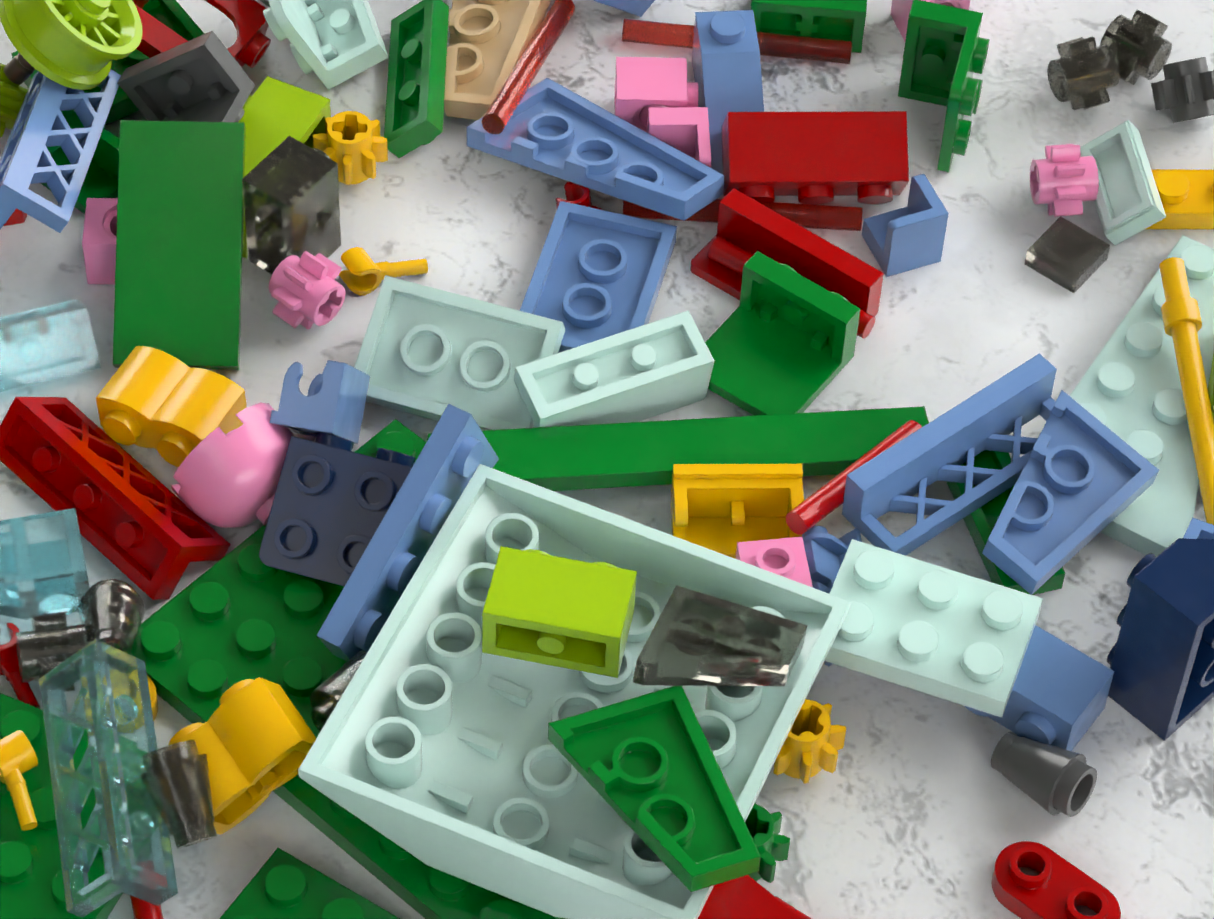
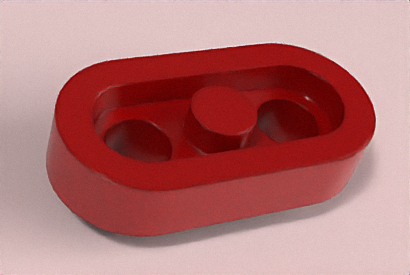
(1052, 892)

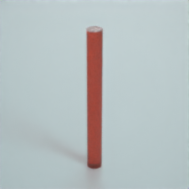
(769, 44)
(528, 66)
(803, 214)

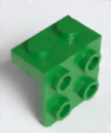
(939, 68)
(781, 340)

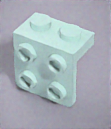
(328, 36)

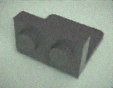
(189, 83)

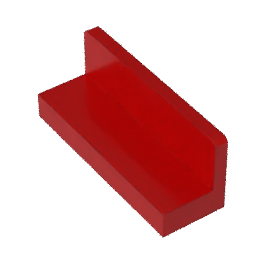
(764, 230)

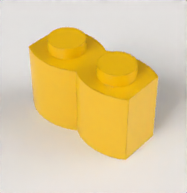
(167, 404)
(250, 747)

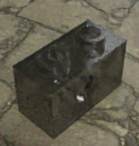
(291, 205)

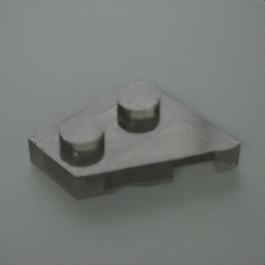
(718, 644)

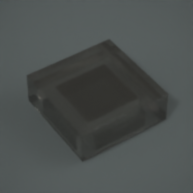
(1067, 254)

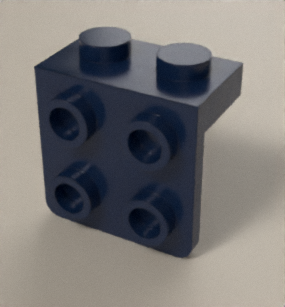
(329, 506)

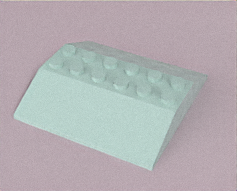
(454, 741)

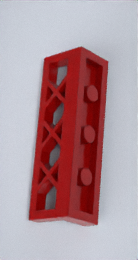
(115, 498)

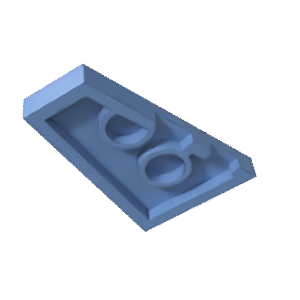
(1065, 494)

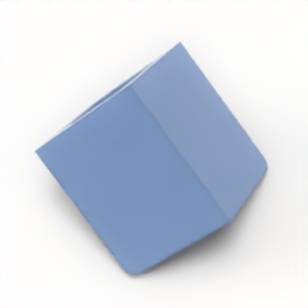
(911, 234)

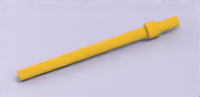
(1182, 322)

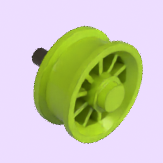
(69, 38)

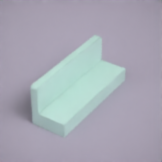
(619, 376)

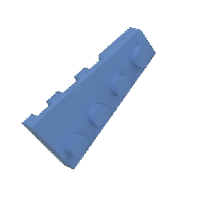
(598, 150)
(406, 532)

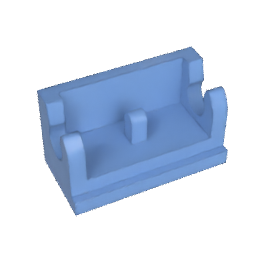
(332, 404)

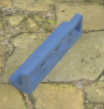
(41, 126)
(940, 449)

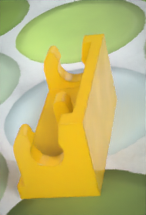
(733, 503)

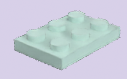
(453, 350)
(931, 627)

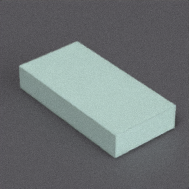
(1126, 189)

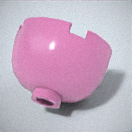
(235, 474)

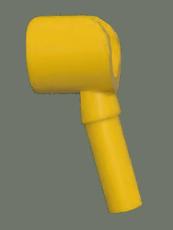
(365, 275)
(15, 759)

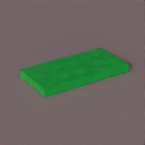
(180, 241)

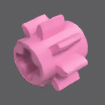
(1064, 180)
(307, 290)

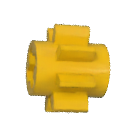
(353, 144)
(810, 743)

